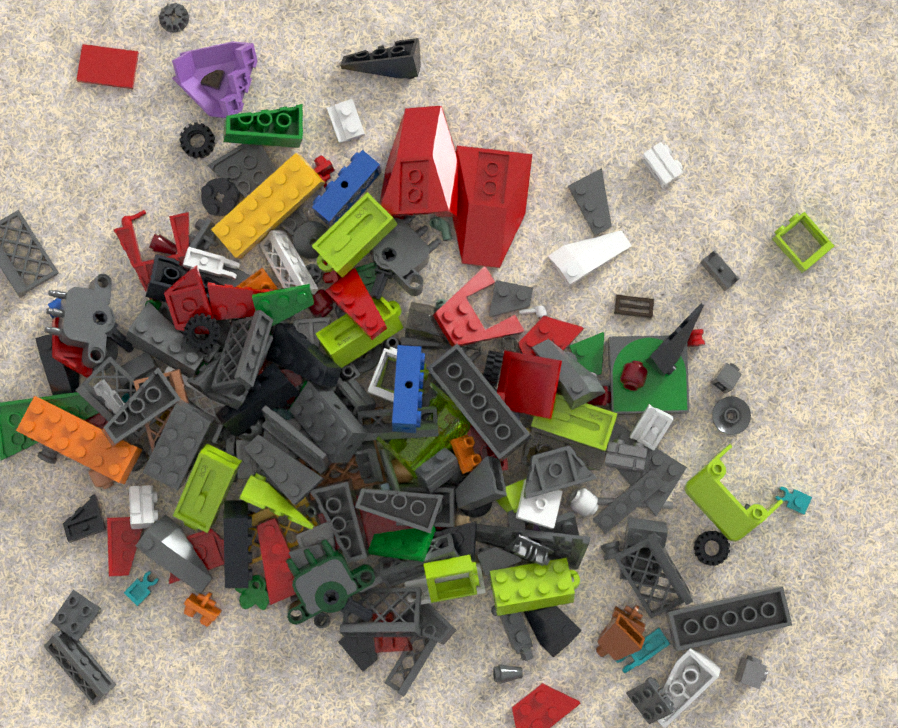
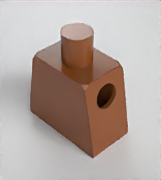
(619, 639)

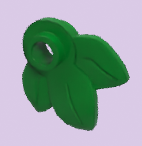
(253, 595)

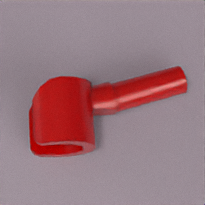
(127, 220)

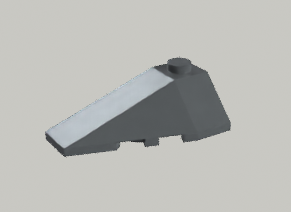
(171, 549)

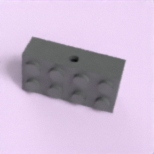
(328, 422)
(179, 445)

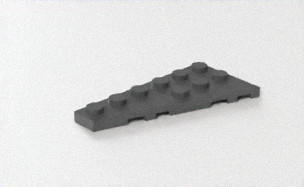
(248, 168)
(663, 465)
(564, 545)

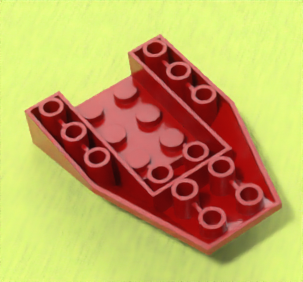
(421, 167)
(489, 202)

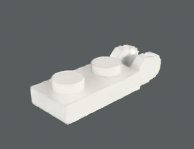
(209, 263)

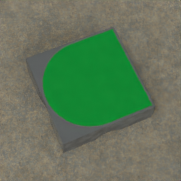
(664, 392)

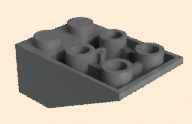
(637, 531)

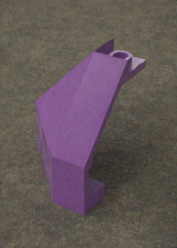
(234, 59)

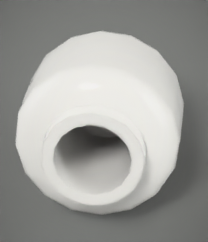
(583, 502)

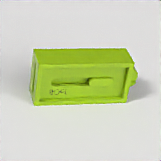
(353, 235)
(347, 342)
(583, 424)
(207, 488)
(533, 586)

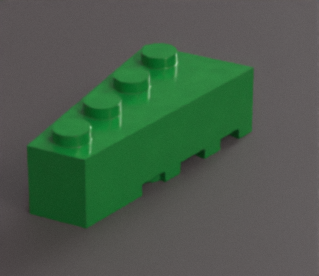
(269, 127)

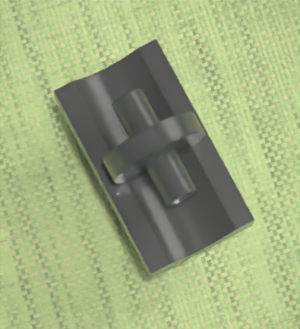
(204, 237)

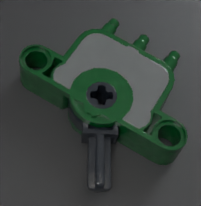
(324, 576)

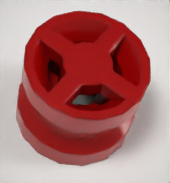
(696, 338)

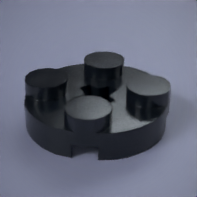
(209, 194)

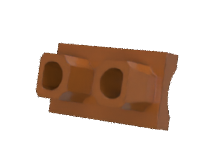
(630, 615)

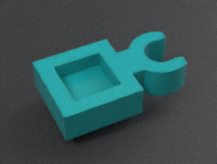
(796, 500)
(139, 590)

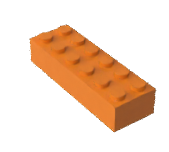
(78, 440)

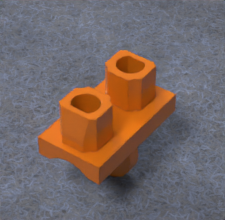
(465, 454)
(202, 605)

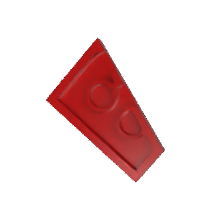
(121, 545)

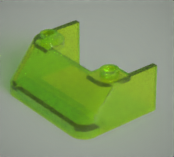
(416, 451)

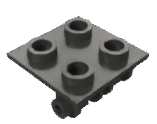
(529, 550)
(76, 615)
(650, 702)

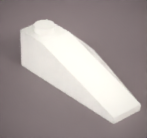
(584, 257)
(687, 680)

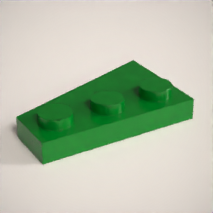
(283, 302)
(402, 544)

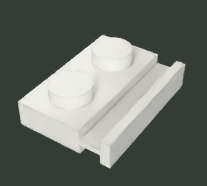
(345, 121)
(651, 427)

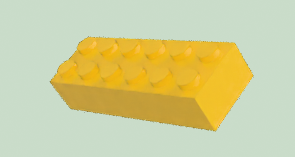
(268, 206)

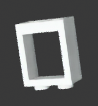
(376, 391)

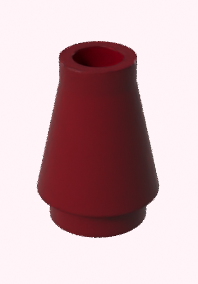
(163, 245)

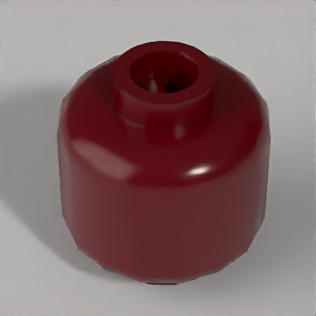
(322, 304)
(633, 376)

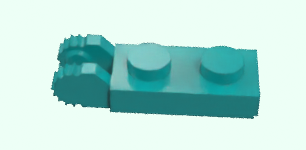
(652, 645)

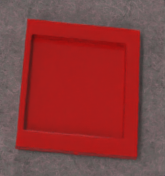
(529, 383)

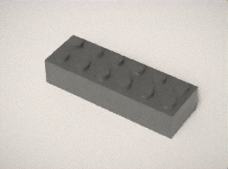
(479, 402)
(728, 618)

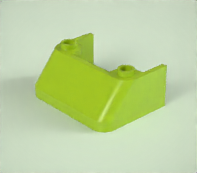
(721, 505)

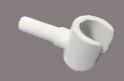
(539, 310)

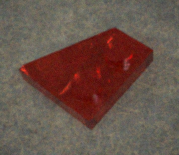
(391, 644)

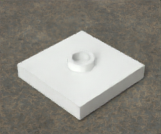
(539, 509)

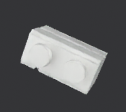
(661, 164)
(142, 506)

